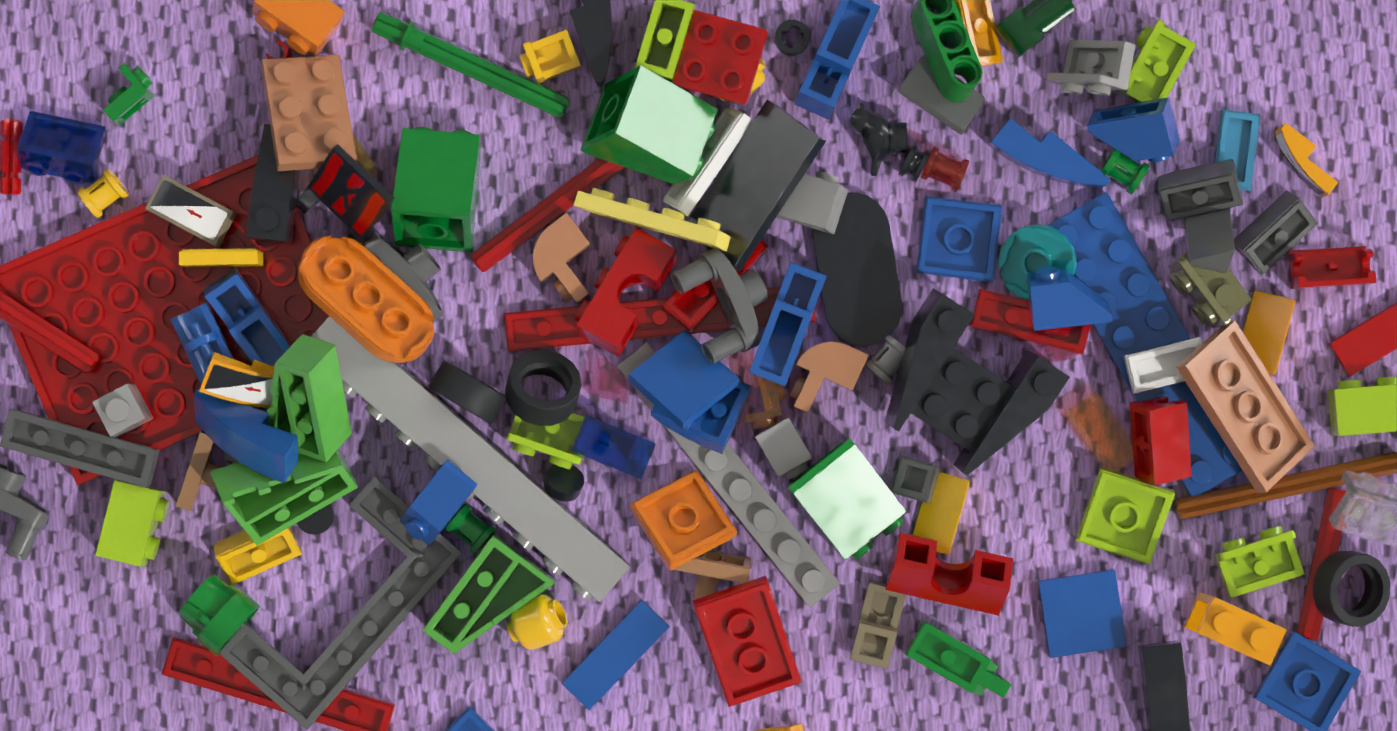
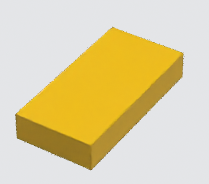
(220, 257)

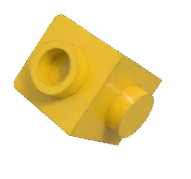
(550, 57)

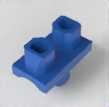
(200, 337)

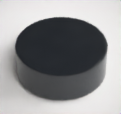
(563, 483)
(318, 521)

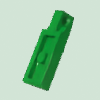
(955, 661)

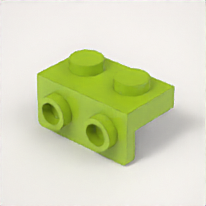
(1157, 62)
(552, 440)
(1259, 562)

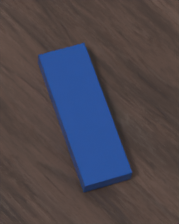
(615, 654)

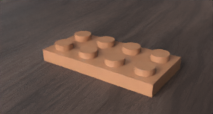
(1245, 406)

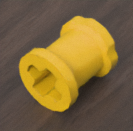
(102, 193)

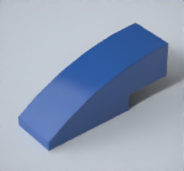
(836, 56)
(1047, 158)
(247, 318)
(787, 323)
(247, 436)

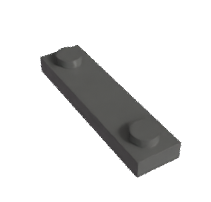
(79, 448)

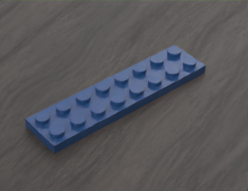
(1141, 321)

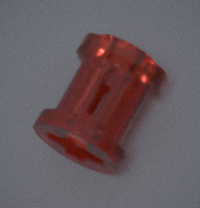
(945, 169)

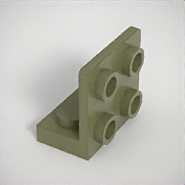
(1213, 292)

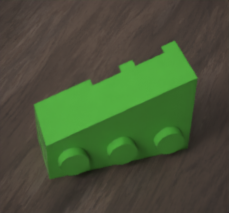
(310, 398)
(270, 506)
(486, 594)

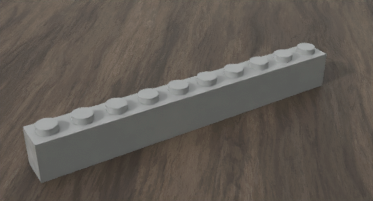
(501, 484)

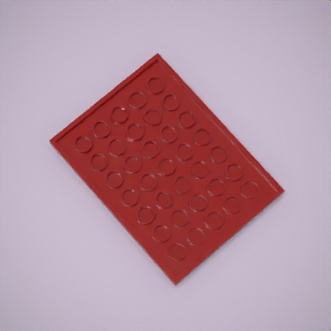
(118, 294)

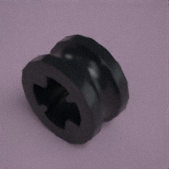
(785, 28)
(914, 163)

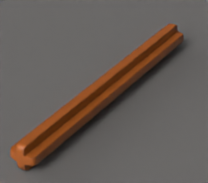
(1287, 486)

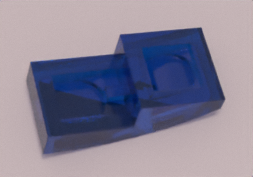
(613, 447)

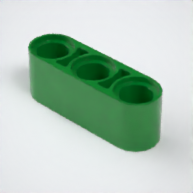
(944, 61)

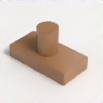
(197, 473)
(715, 566)

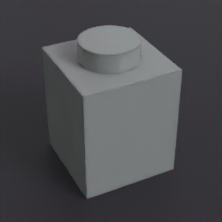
(122, 410)
(784, 449)

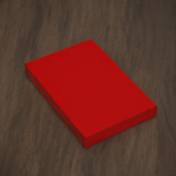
(747, 641)

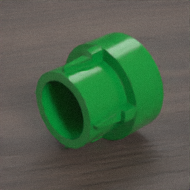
(217, 612)

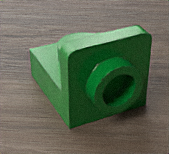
(128, 101)

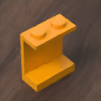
(1235, 628)

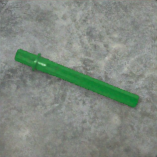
(470, 64)

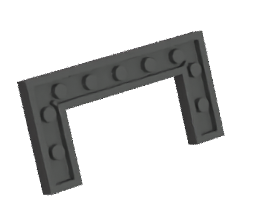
(310, 693)

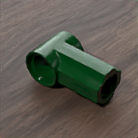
(1029, 24)

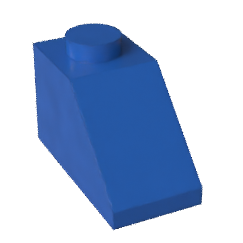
(1138, 129)
(1062, 300)
(438, 503)

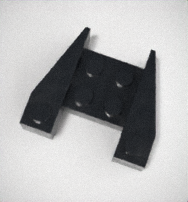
(960, 394)

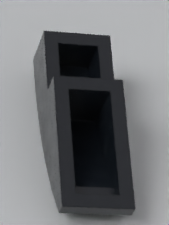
(594, 30)
(1164, 686)

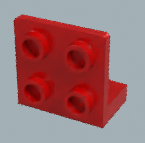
(720, 57)

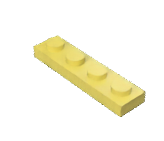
(668, 222)

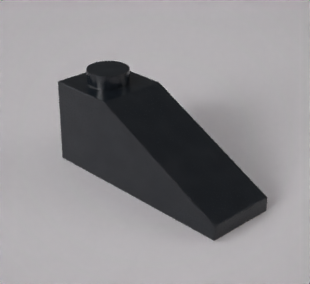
(272, 197)

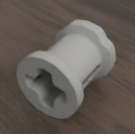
(886, 360)

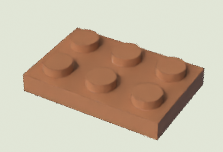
(306, 110)

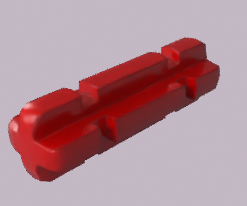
(9, 162)

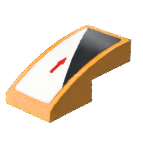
(1296, 151)
(238, 381)

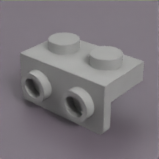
(1095, 67)

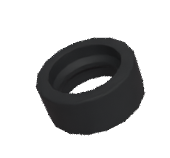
(467, 391)
(535, 410)
(1375, 593)

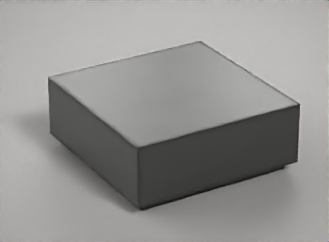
(915, 479)

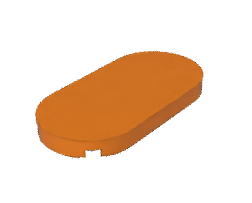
(366, 299)

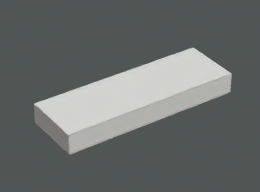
(727, 134)

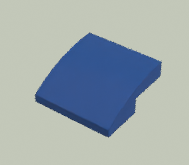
(716, 424)

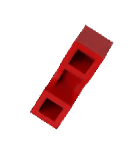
(639, 261)
(974, 585)

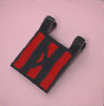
(348, 193)

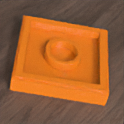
(683, 520)

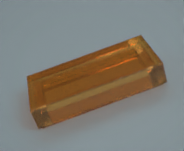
(1101, 432)

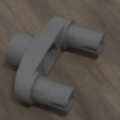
(412, 268)
(737, 299)
(28, 514)

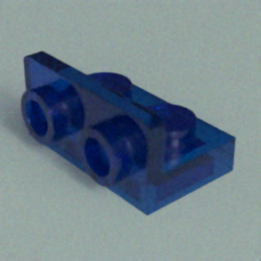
(61, 147)

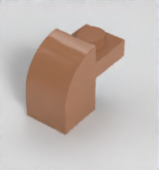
(554, 250)
(830, 362)

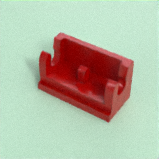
(1331, 267)
(1160, 440)

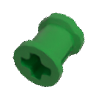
(1128, 180)
(470, 529)

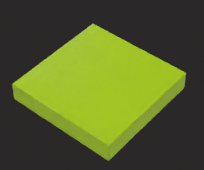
(1125, 515)

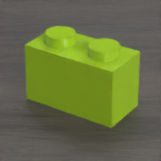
(665, 37)
(1363, 409)
(132, 523)

